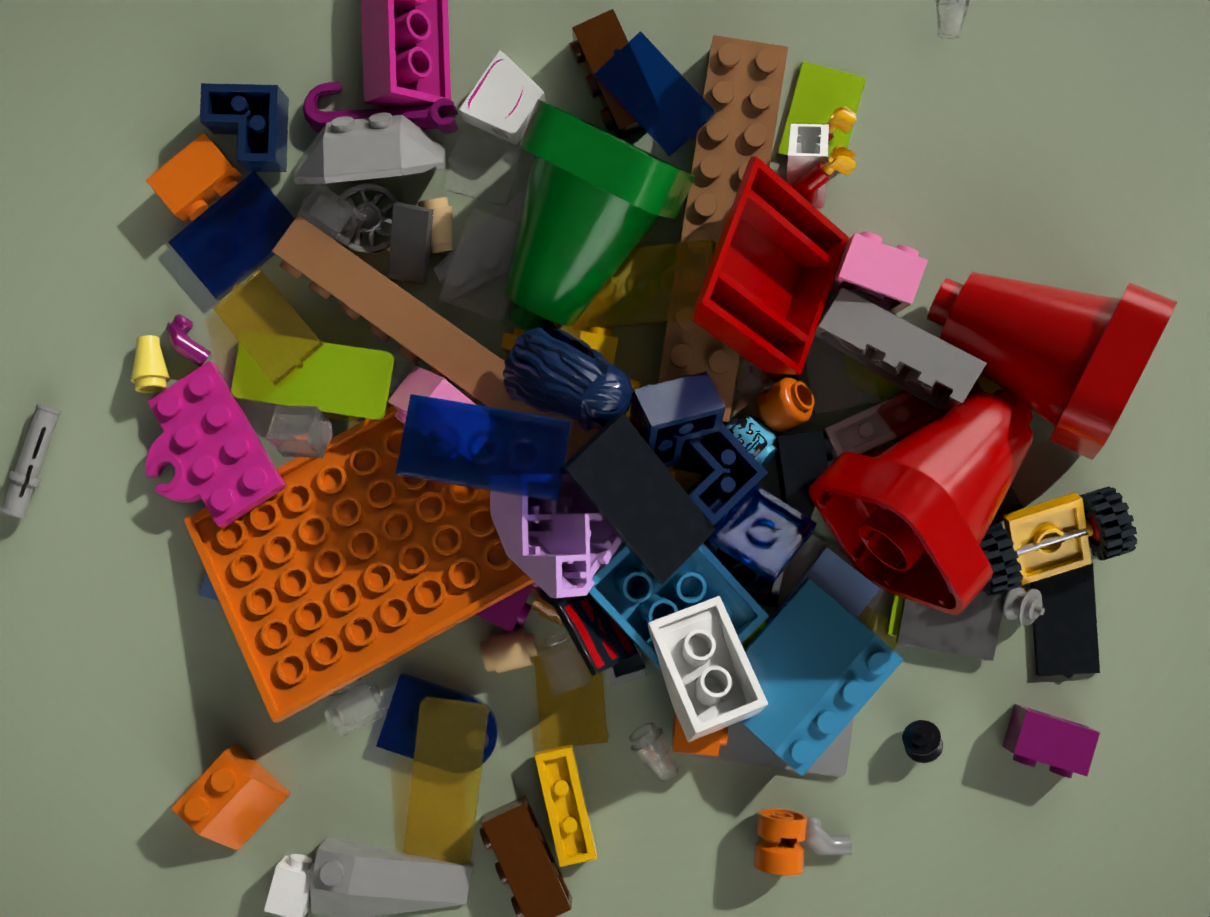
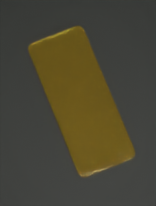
(446, 779)

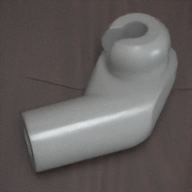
(824, 844)

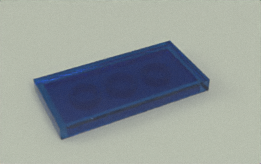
(483, 448)

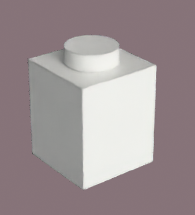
(291, 887)

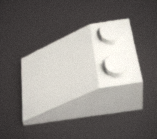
(705, 669)

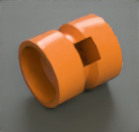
(777, 854)

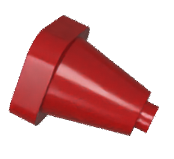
(1056, 347)
(927, 502)

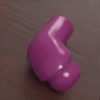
(182, 343)

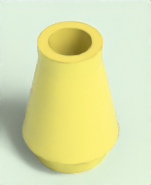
(149, 366)

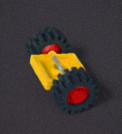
(1057, 538)

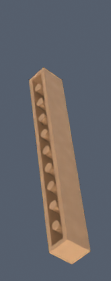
(405, 319)

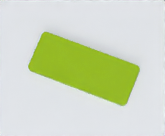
(332, 378)

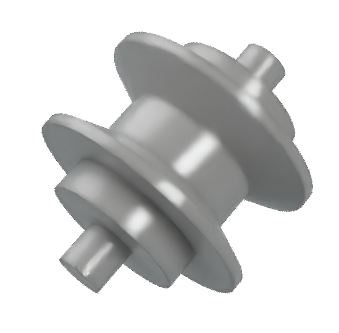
(1023, 605)

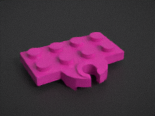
(210, 448)

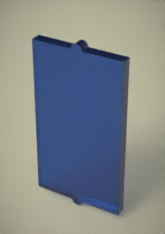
(655, 93)

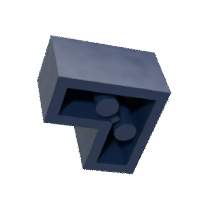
(254, 114)
(675, 413)
(725, 469)

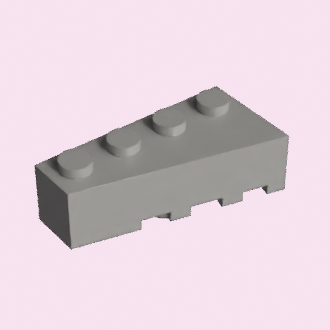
(899, 350)

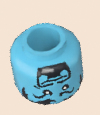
(755, 437)

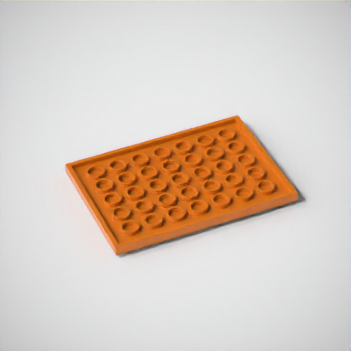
(350, 566)

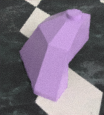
(554, 541)

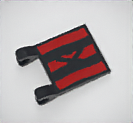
(592, 631)

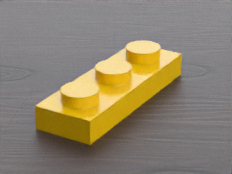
(566, 805)

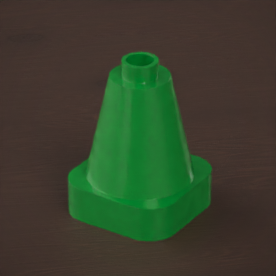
(581, 214)

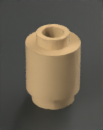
(509, 651)

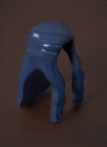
(565, 377)

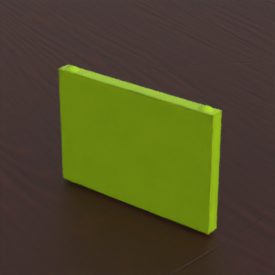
(817, 96)

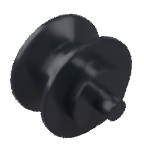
(922, 741)

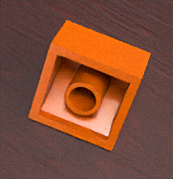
(231, 799)

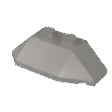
(369, 150)

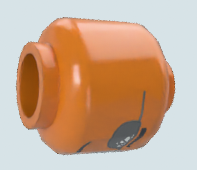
(785, 405)

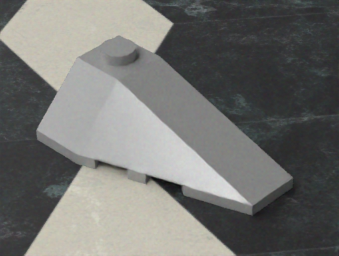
(380, 881)

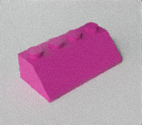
(405, 52)

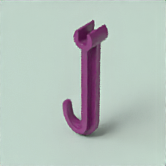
(425, 117)

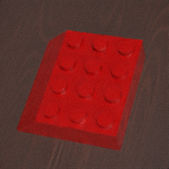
(770, 273)

